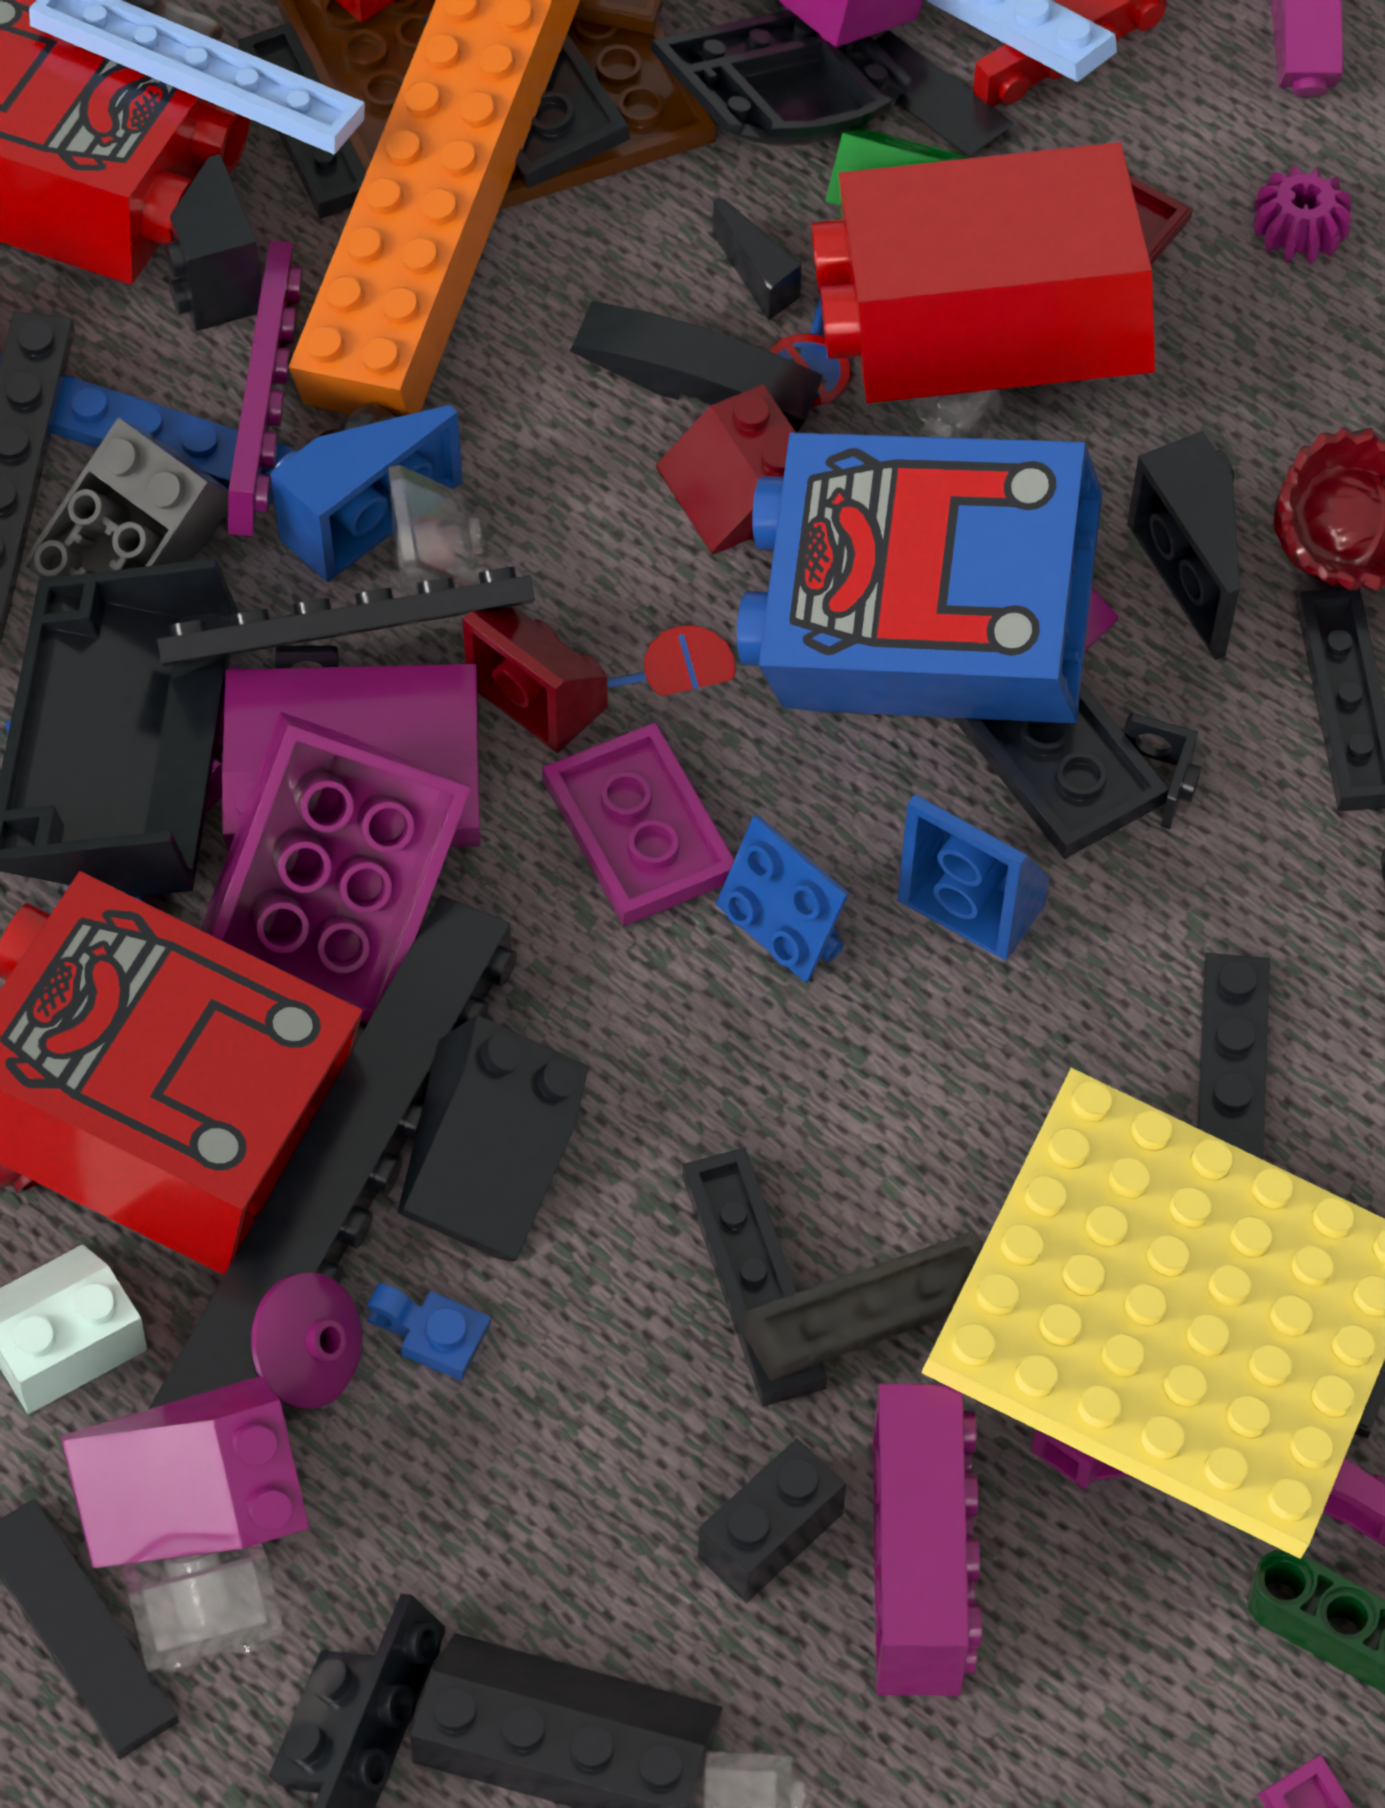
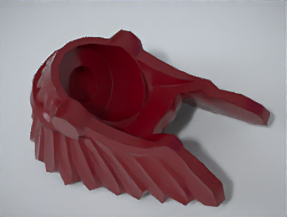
(1335, 510)

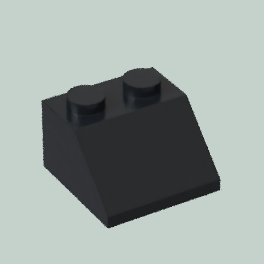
(213, 252)

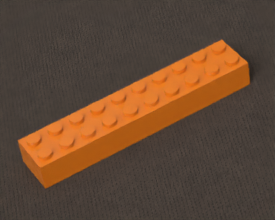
(428, 203)

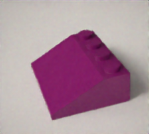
(405, 710)
(334, 860)

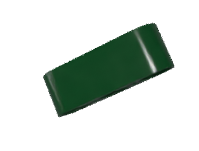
(1305, 1618)

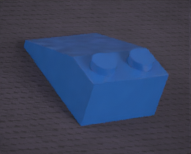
(337, 490)
(968, 879)

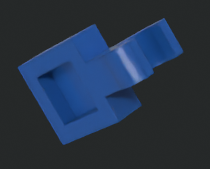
(437, 1334)

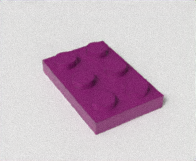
(639, 823)

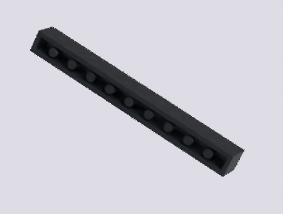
(352, 1139)

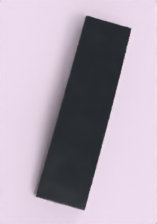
(690, 359)

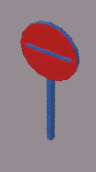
(683, 661)

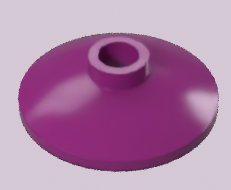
(306, 1339)

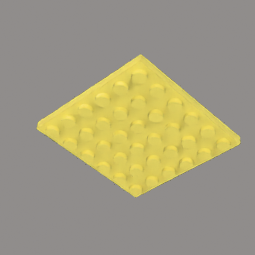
(1176, 1313)

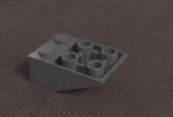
(129, 510)

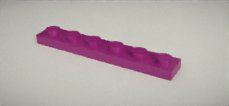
(262, 402)

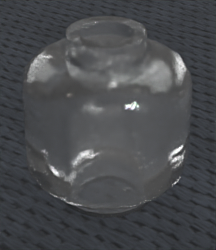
(959, 414)

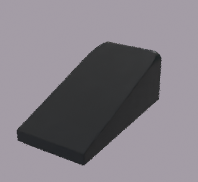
(761, 263)

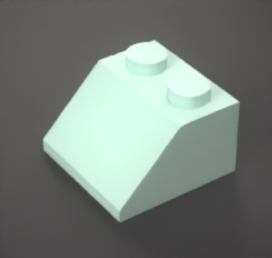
(65, 1327)

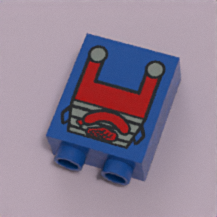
(925, 576)

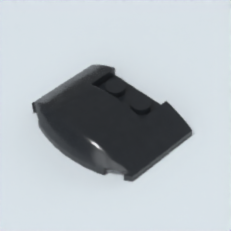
(781, 80)

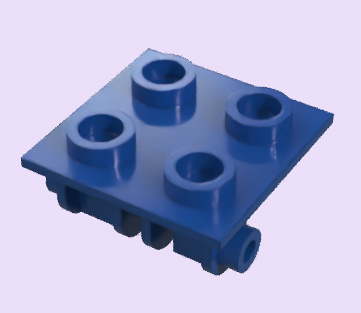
(783, 900)

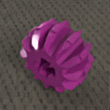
(1302, 214)

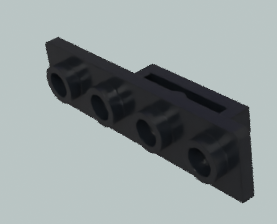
(359, 1712)

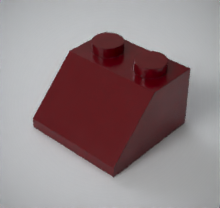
(720, 462)
(534, 674)

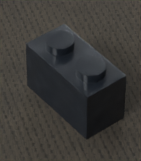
(771, 1520)

